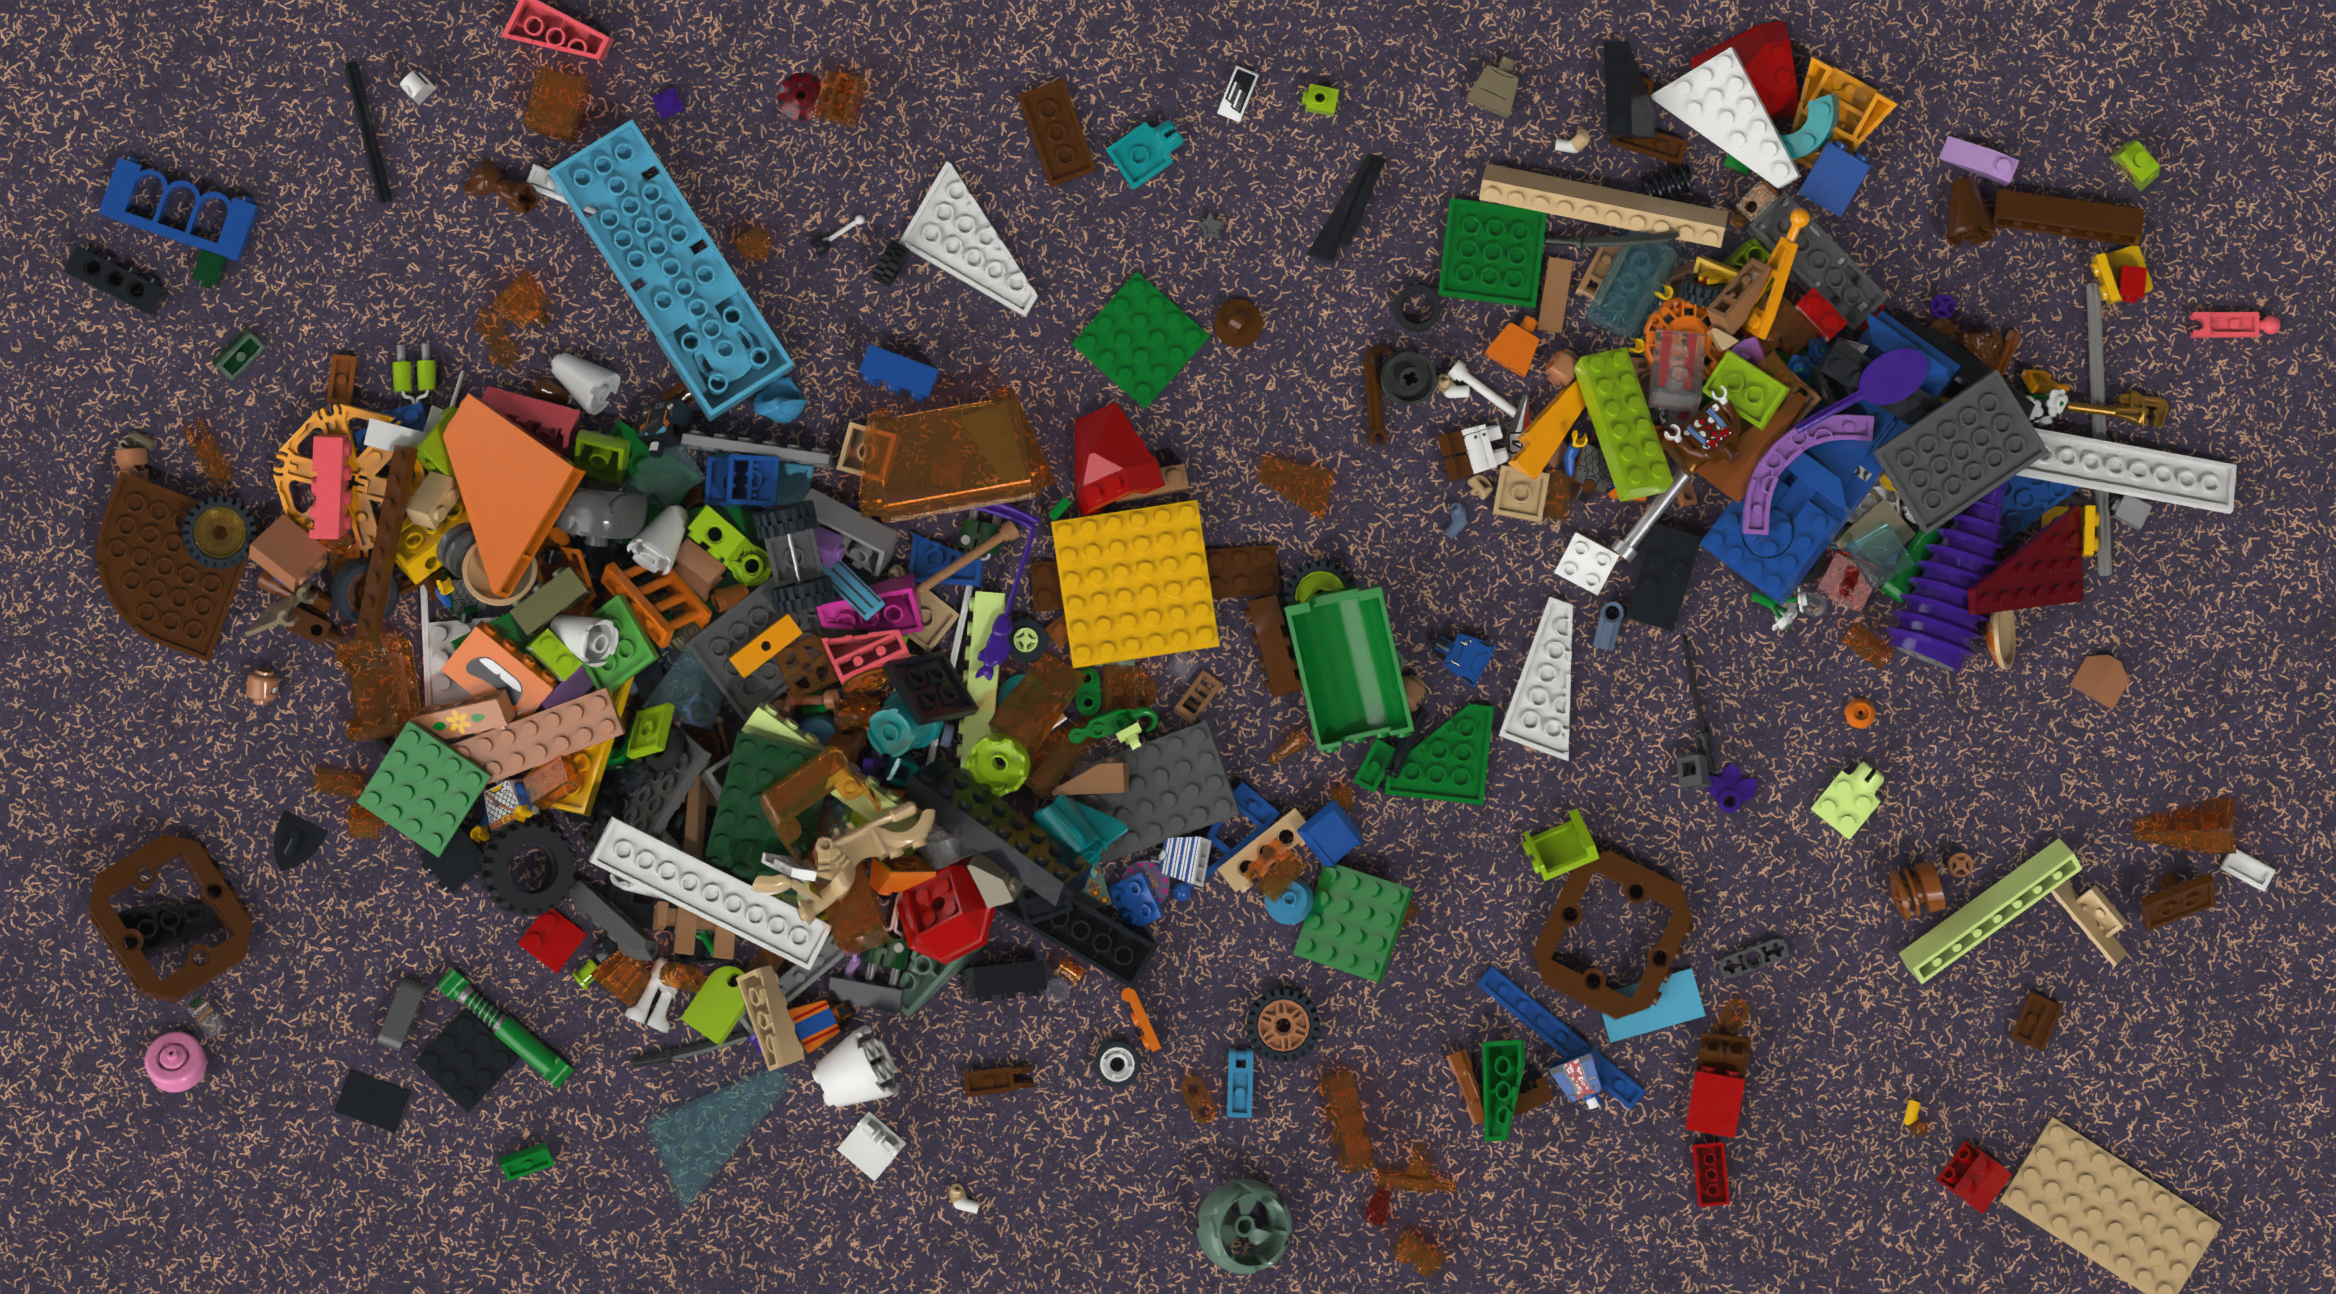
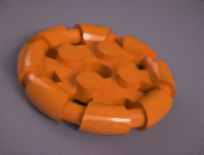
(1682, 323)

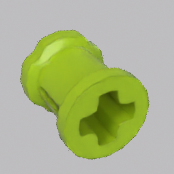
(584, 975)

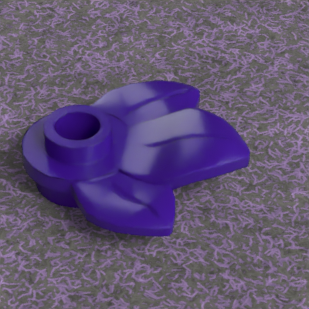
(1732, 785)

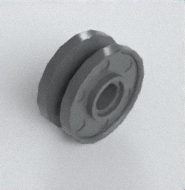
(454, 547)

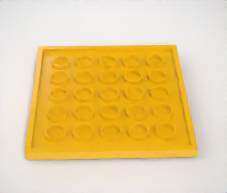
(1135, 584)

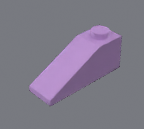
(1979, 160)

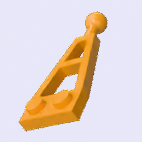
(1761, 320)

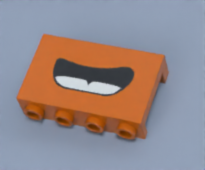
(494, 663)

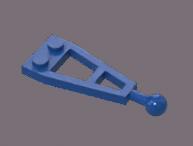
(1257, 811)

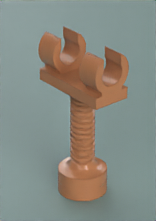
(787, 703)

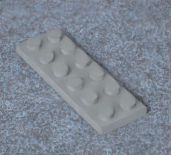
(746, 446)

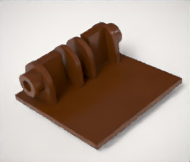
(1724, 1052)

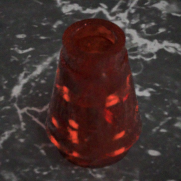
(1377, 1209)

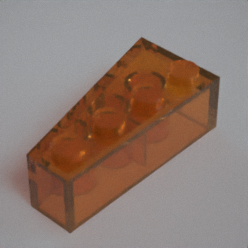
(1347, 1121)

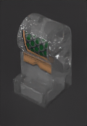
(206, 1015)

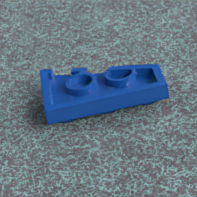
(931, 557)

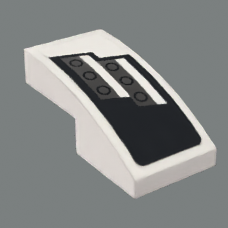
(1238, 93)

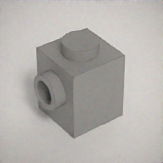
(2131, 510)

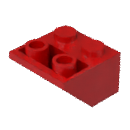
(1974, 1177)

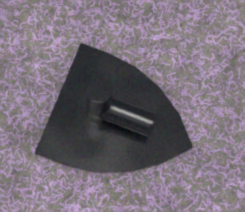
(296, 840)

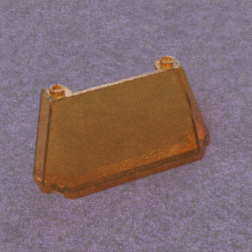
(950, 459)

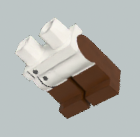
(1478, 450)

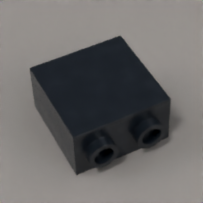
(456, 864)

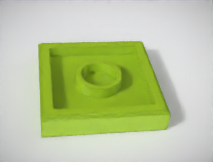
(650, 730)

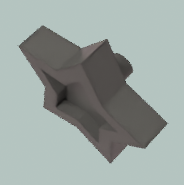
(1212, 226)

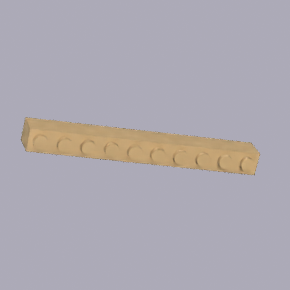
(1602, 205)

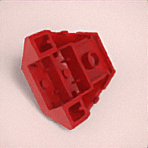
(1769, 64)
(1110, 460)

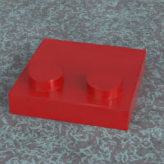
(552, 939)

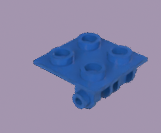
(1135, 901)

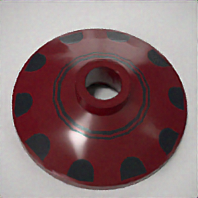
(787, 96)

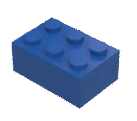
(899, 374)

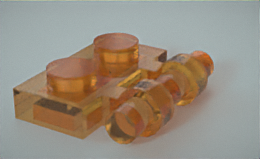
(1280, 876)

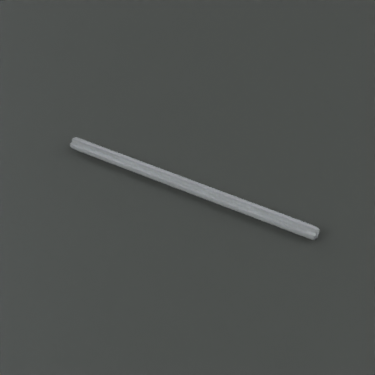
(2098, 421)

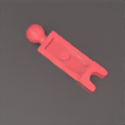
(2233, 324)

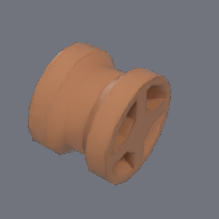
(1962, 862)

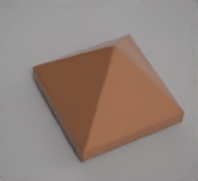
(1686, 496)

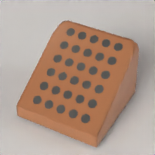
(1558, 455)

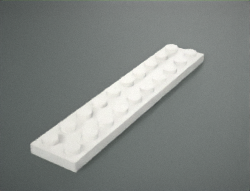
(2135, 471)
(708, 893)

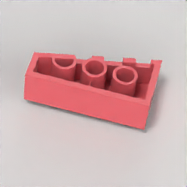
(550, 28)
(547, 421)
(331, 486)

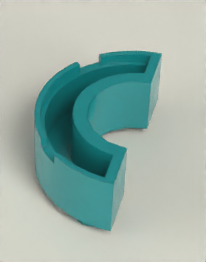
(1817, 130)

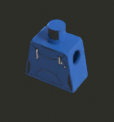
(1465, 657)

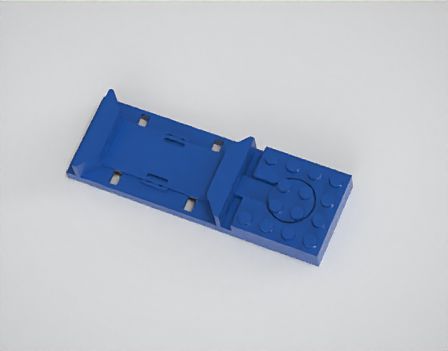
(1820, 485)

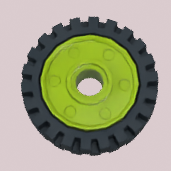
(1315, 577)

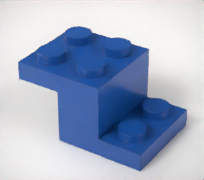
(742, 481)

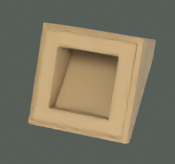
(1721, 339)

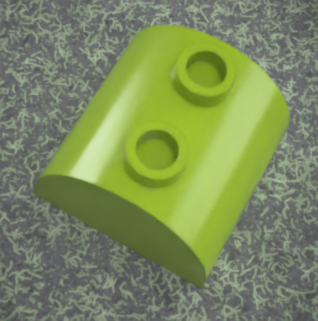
(602, 455)

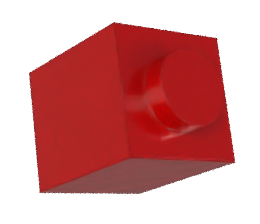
(2131, 283)

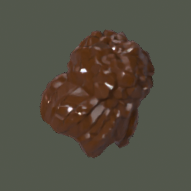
(1983, 345)

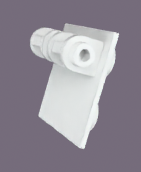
(1586, 563)
(871, 1146)

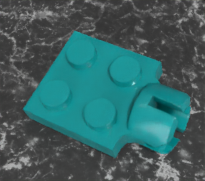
(1145, 152)

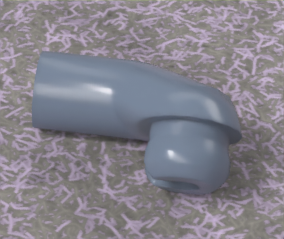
(1459, 520)

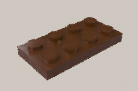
(1057, 133)

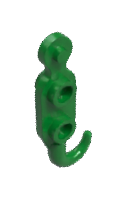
(1111, 723)

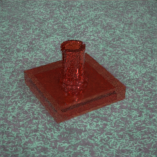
(1845, 582)

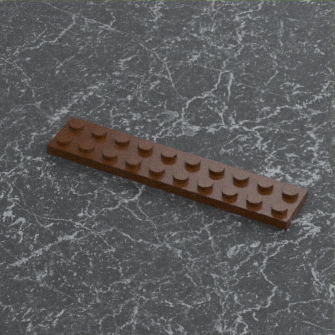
(1231, 575)

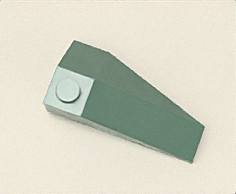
(926, 977)

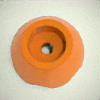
(1856, 720)

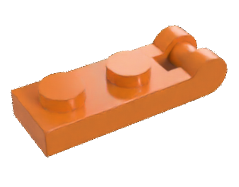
(1140, 1018)

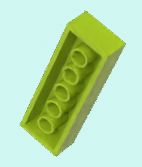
(1623, 424)

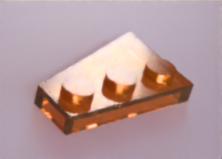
(1297, 483)

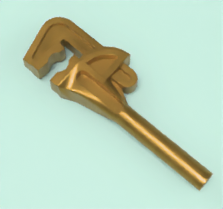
(2131, 409)

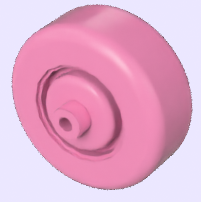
(175, 1062)

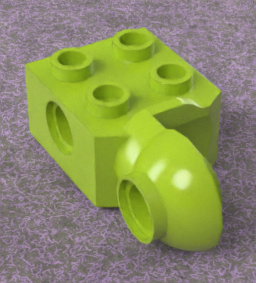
(730, 546)

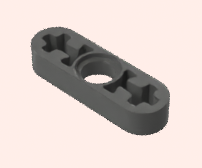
(1768, 946)

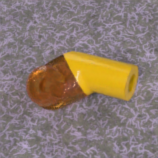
(1912, 1120)

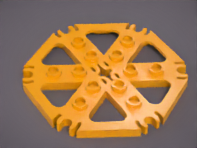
(367, 464)

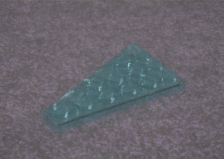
(706, 1132)

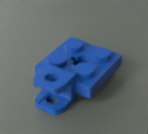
(412, 417)

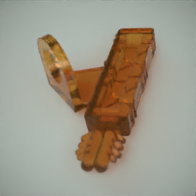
(1415, 1177)

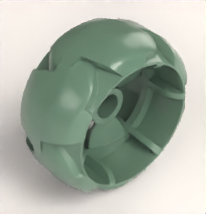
(1221, 1225)

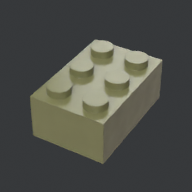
(550, 600)

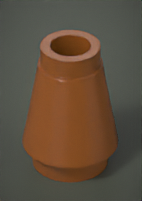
(728, 597)

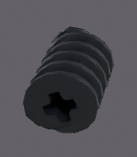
(1669, 183)

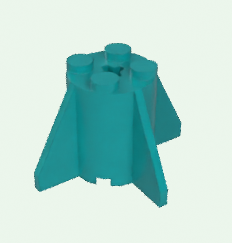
(1080, 828)

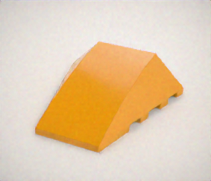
(1859, 105)

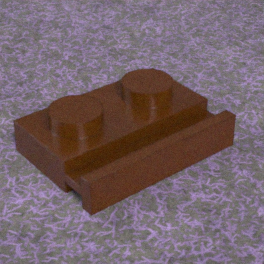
(2036, 1021)

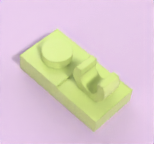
(1130, 735)

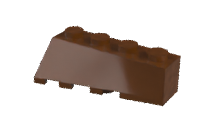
(1274, 646)

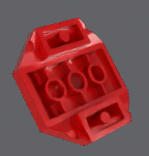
(950, 930)

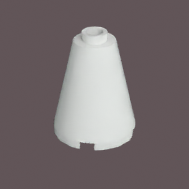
(585, 381)
(660, 540)
(586, 637)

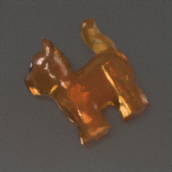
(861, 711)

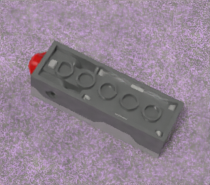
(1821, 265)

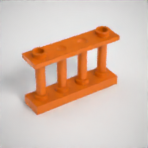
(649, 615)

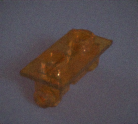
(1867, 646)

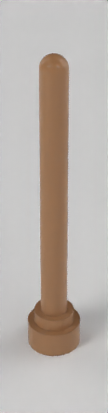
(1006, 533)

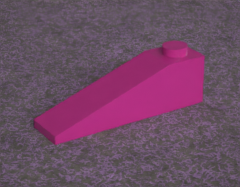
(900, 611)

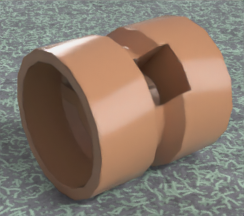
(133, 462)

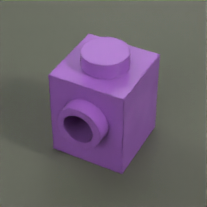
(829, 546)

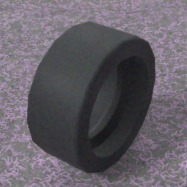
(1417, 289)

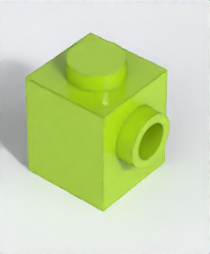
(1320, 100)

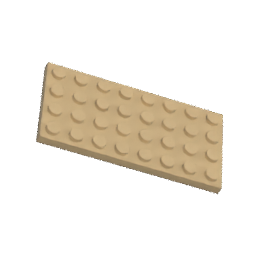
(2109, 1211)

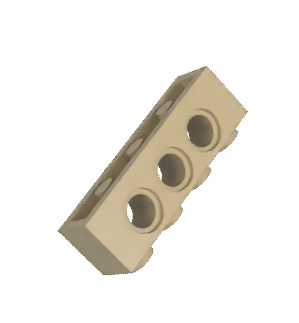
(1231, 869)

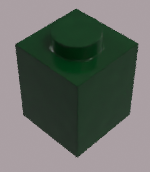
(209, 269)

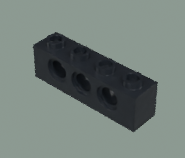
(79, 268)

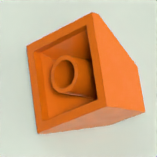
(898, 873)

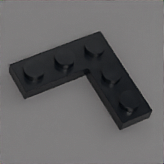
(617, 785)
(639, 912)

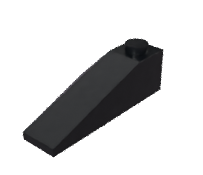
(1626, 99)
(168, 926)

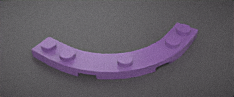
(1783, 452)

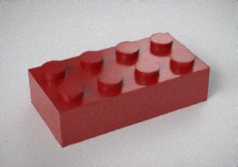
(1710, 1174)

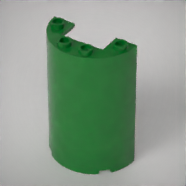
(1349, 666)

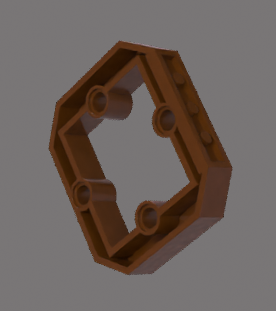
(205, 875)
(1602, 998)

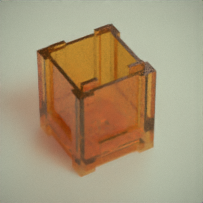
(557, 104)

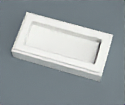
(2248, 869)

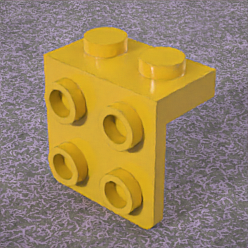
(2106, 268)
(2089, 521)

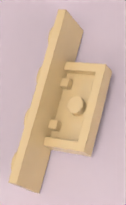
(2095, 917)

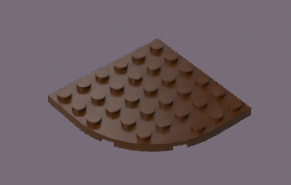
(152, 574)

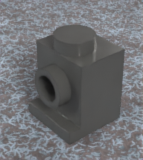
(1686, 775)

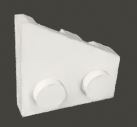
(789, 867)

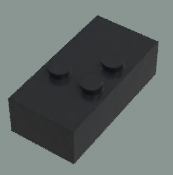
(1662, 578)

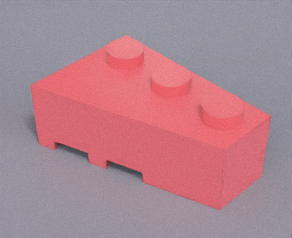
(864, 652)

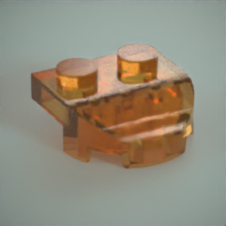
(1127, 688)

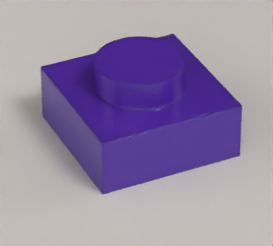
(668, 103)

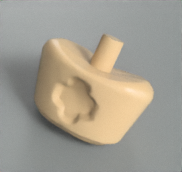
(1480, 486)

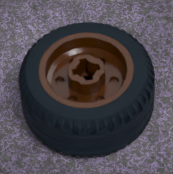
(349, 585)

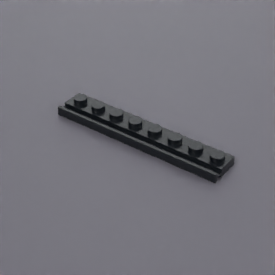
(1848, 364)

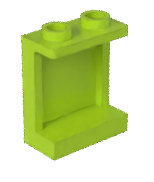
(432, 449)
(1561, 847)

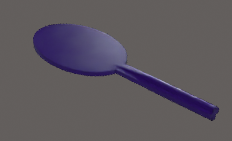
(1883, 382)

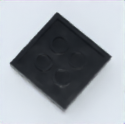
(930, 688)
(466, 1060)

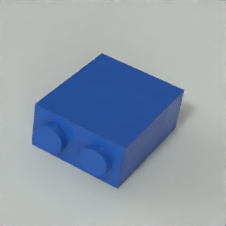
(1835, 177)

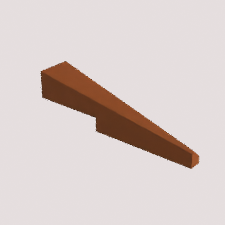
(1734, 477)

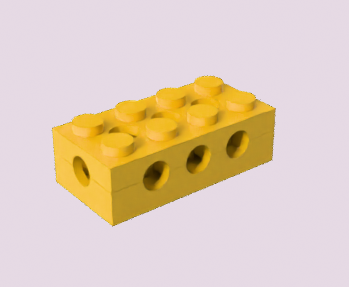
(419, 544)

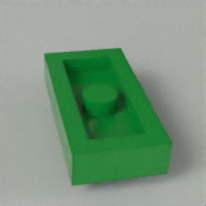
(1373, 766)
(526, 1161)

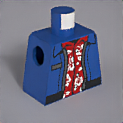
(1580, 1076)

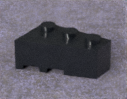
(1003, 980)

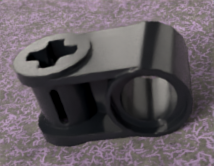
(700, 956)

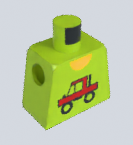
(2136, 164)

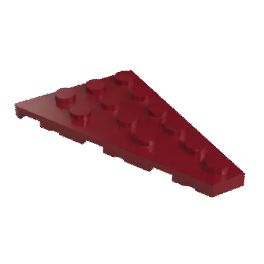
(2038, 573)

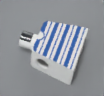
(1183, 858)

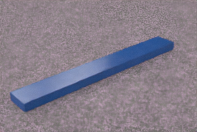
(1555, 1032)

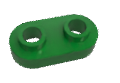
(1089, 691)

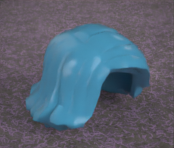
(780, 401)

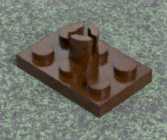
(2177, 900)

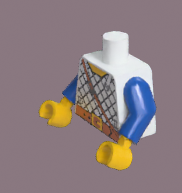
(503, 806)

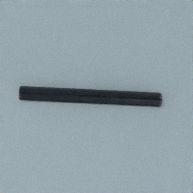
(368, 132)

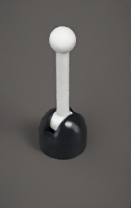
(823, 243)

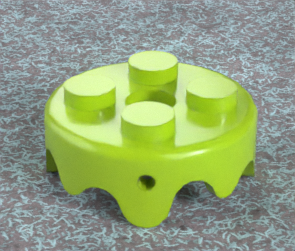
(990, 774)

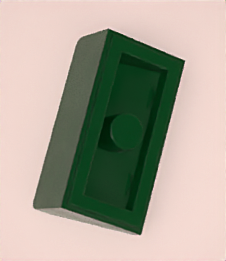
(239, 354)

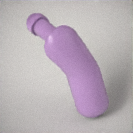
(851, 966)

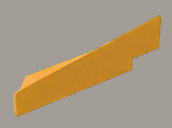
(1548, 431)

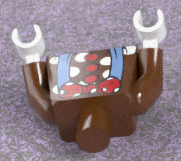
(1712, 434)

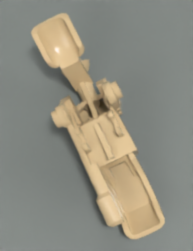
(839, 856)

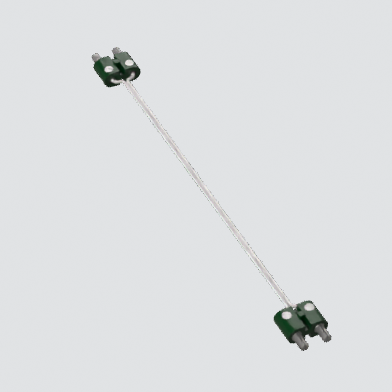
(896, 952)

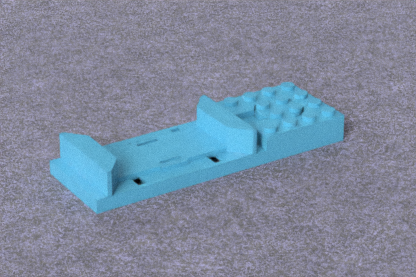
(687, 298)

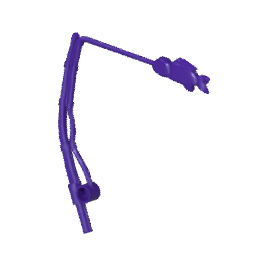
(997, 645)

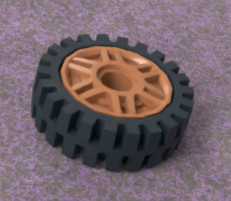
(1265, 1035)

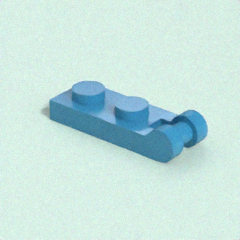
(1240, 1084)

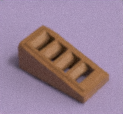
(1186, 714)

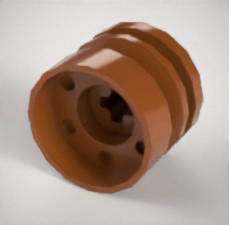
(1917, 890)

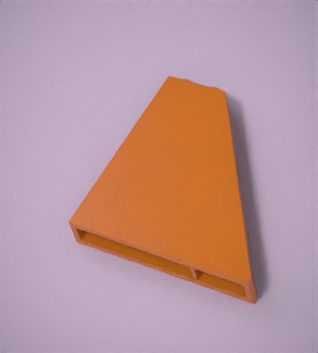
(508, 486)

